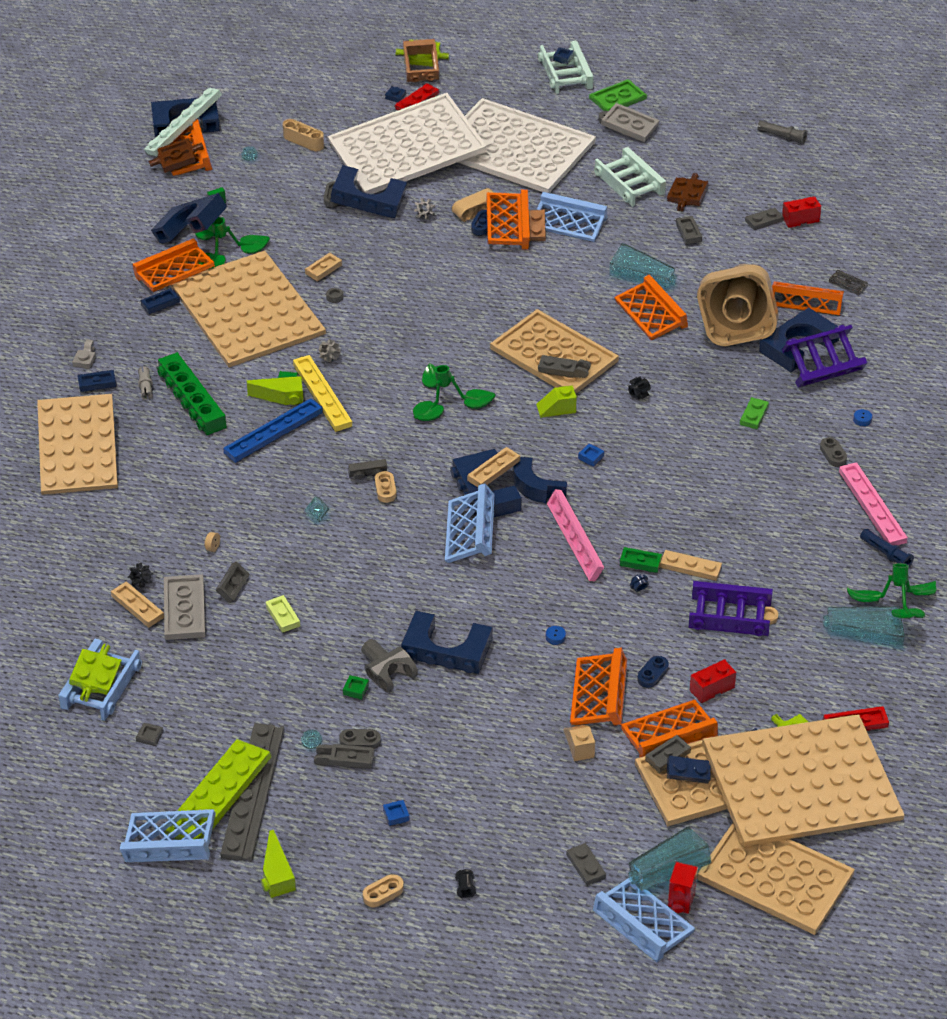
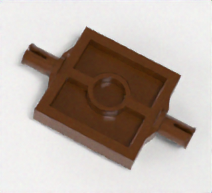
(176, 155)
(687, 191)

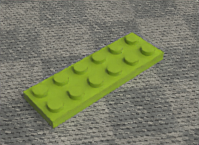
(224, 783)

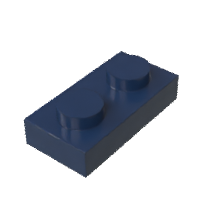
(96, 380)
(688, 769)

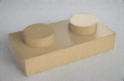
(323, 267)

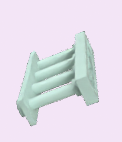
(577, 60)
(636, 166)

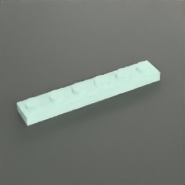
(186, 118)

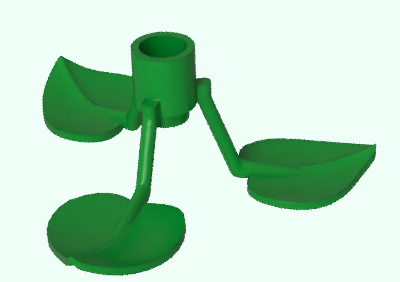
(249, 244)
(441, 377)
(900, 578)

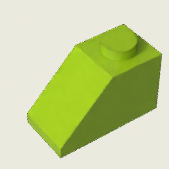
(558, 402)

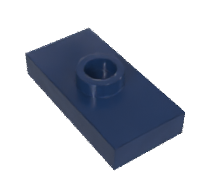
(160, 301)

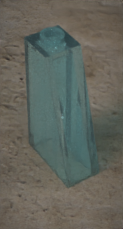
(635, 265)
(866, 624)
(658, 863)

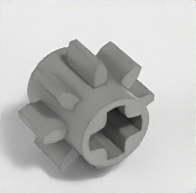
(419, 208)
(329, 350)

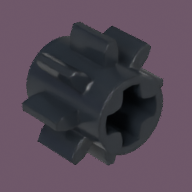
(639, 387)
(145, 575)

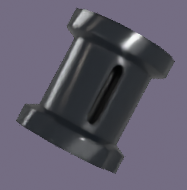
(465, 883)

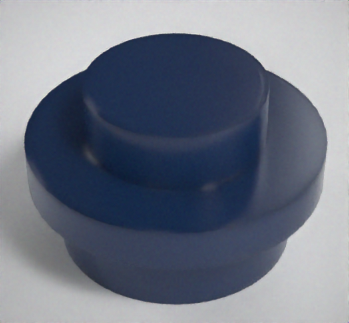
(639, 582)

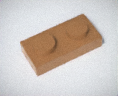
(537, 225)

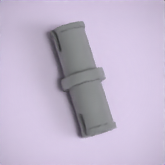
(145, 383)

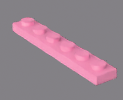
(872, 504)
(575, 535)

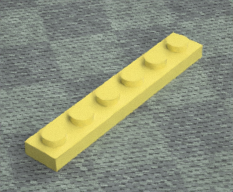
(322, 393)

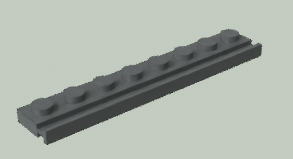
(250, 806)

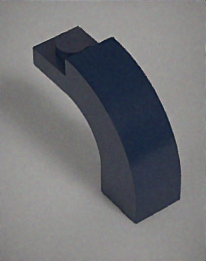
(533, 486)

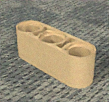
(303, 135)
(469, 206)

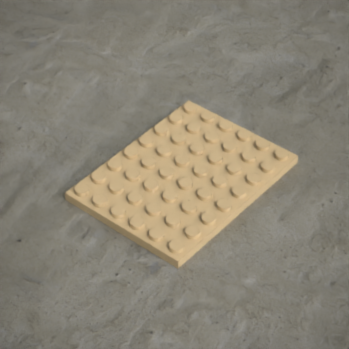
(248, 308)
(801, 780)

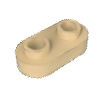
(385, 486)
(381, 890)

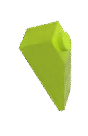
(278, 390)
(277, 874)

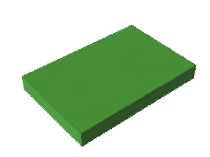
(623, 93)

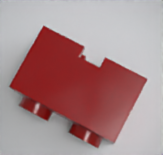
(801, 211)
(712, 681)
(682, 887)

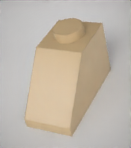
(580, 742)

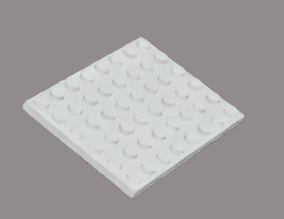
(407, 143)
(525, 146)

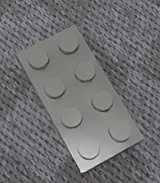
(184, 607)

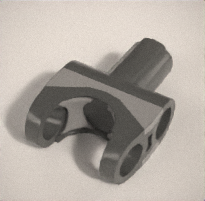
(386, 663)

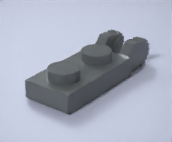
(564, 366)
(344, 756)

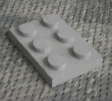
(630, 122)

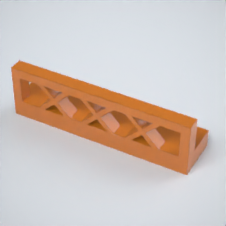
(811, 292)

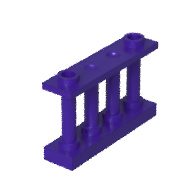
(822, 372)
(730, 594)

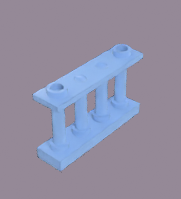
(70, 696)

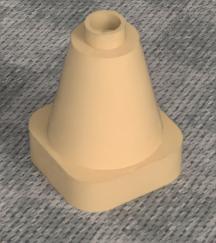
(737, 305)

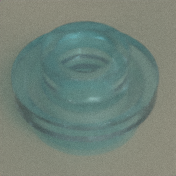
(249, 153)
(311, 739)

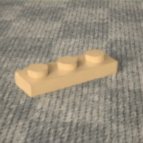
(494, 467)
(690, 565)
(137, 604)

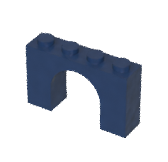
(165, 111)
(382, 204)
(197, 213)
(804, 324)
(505, 500)
(465, 657)

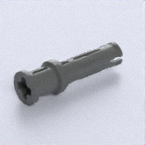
(789, 133)

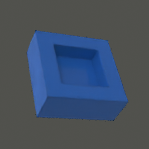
(591, 454)
(396, 812)

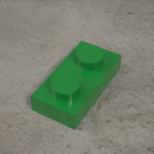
(640, 559)

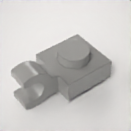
(85, 357)

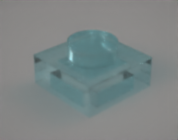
(317, 509)

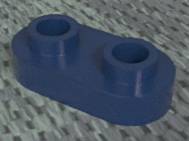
(479, 224)
(655, 668)

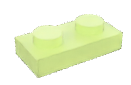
(282, 614)

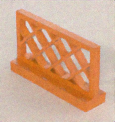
(201, 156)
(521, 219)
(172, 258)
(662, 302)
(616, 672)
(690, 733)

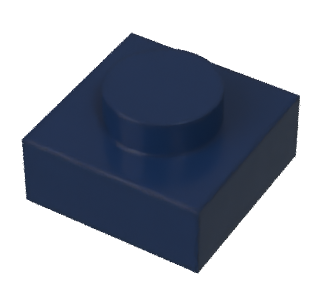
(563, 55)
(395, 94)

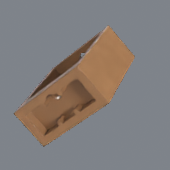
(426, 47)

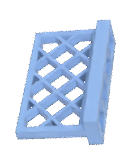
(572, 207)
(482, 521)
(167, 848)
(632, 926)

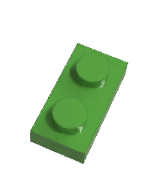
(754, 413)

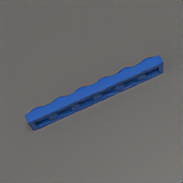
(273, 430)

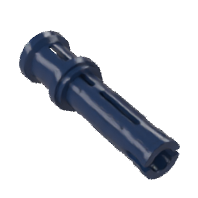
(893, 553)

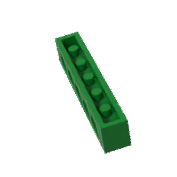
(191, 394)

